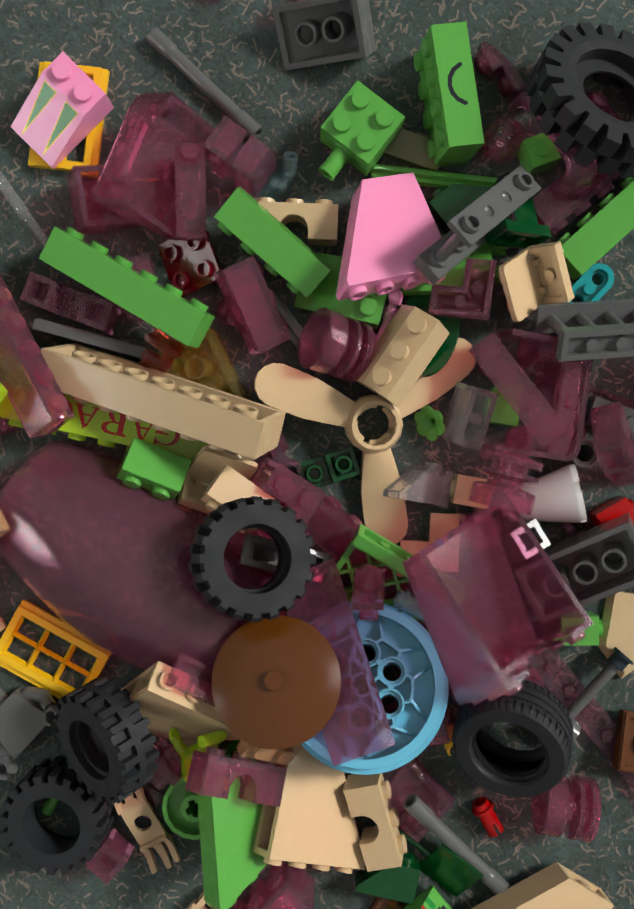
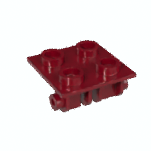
(189, 263)

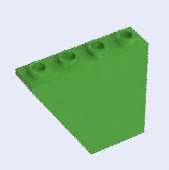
(227, 843)

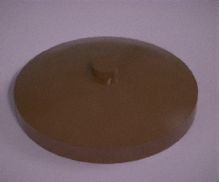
(276, 682)

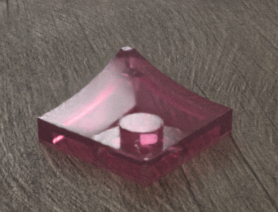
(415, 779)

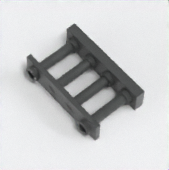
(474, 222)
(589, 328)

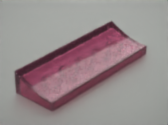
(359, 719)

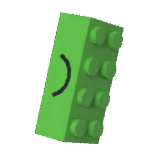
(449, 94)

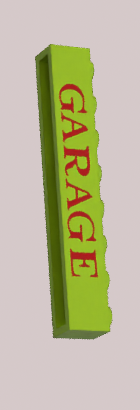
(111, 428)

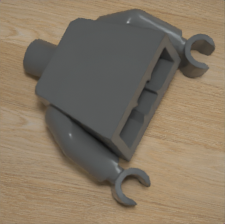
(21, 721)

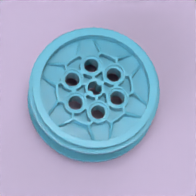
(419, 691)

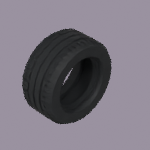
(512, 770)

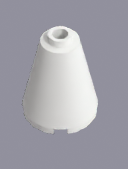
(558, 497)

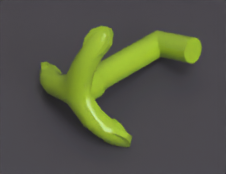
(186, 752)

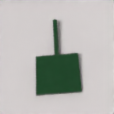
(446, 867)

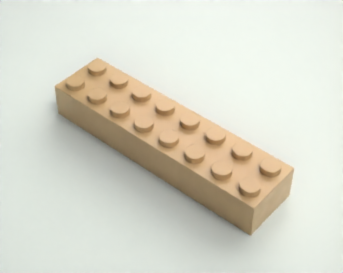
(165, 400)

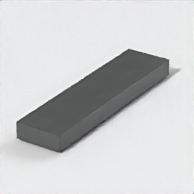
(88, 338)

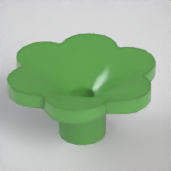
(429, 423)

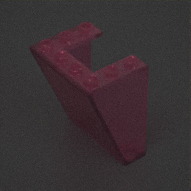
(492, 603)

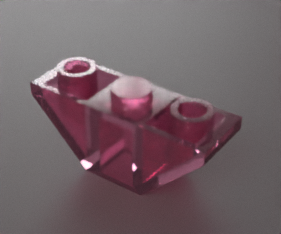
(613, 443)

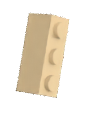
(403, 353)

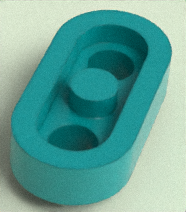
(587, 290)

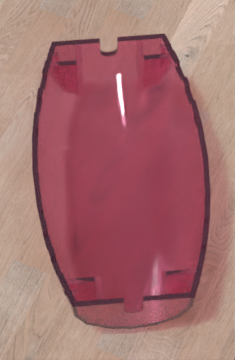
(113, 558)

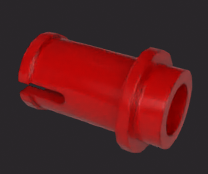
(487, 816)

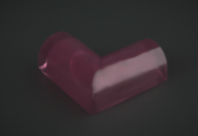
(472, 299)

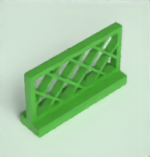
(381, 550)

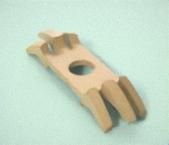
(151, 836)

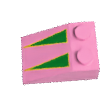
(60, 110)

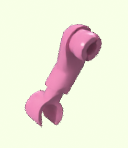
(395, 300)

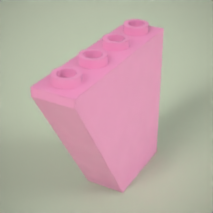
(384, 236)

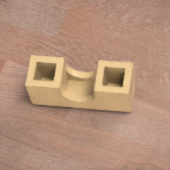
(318, 217)
(380, 844)

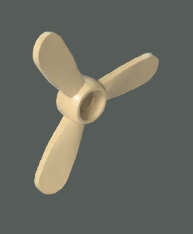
(316, 401)

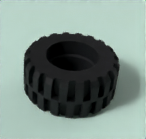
(291, 569)

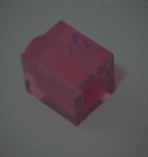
(110, 856)

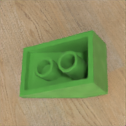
(324, 296)

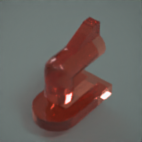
(170, 350)

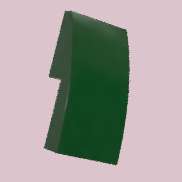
(330, 467)

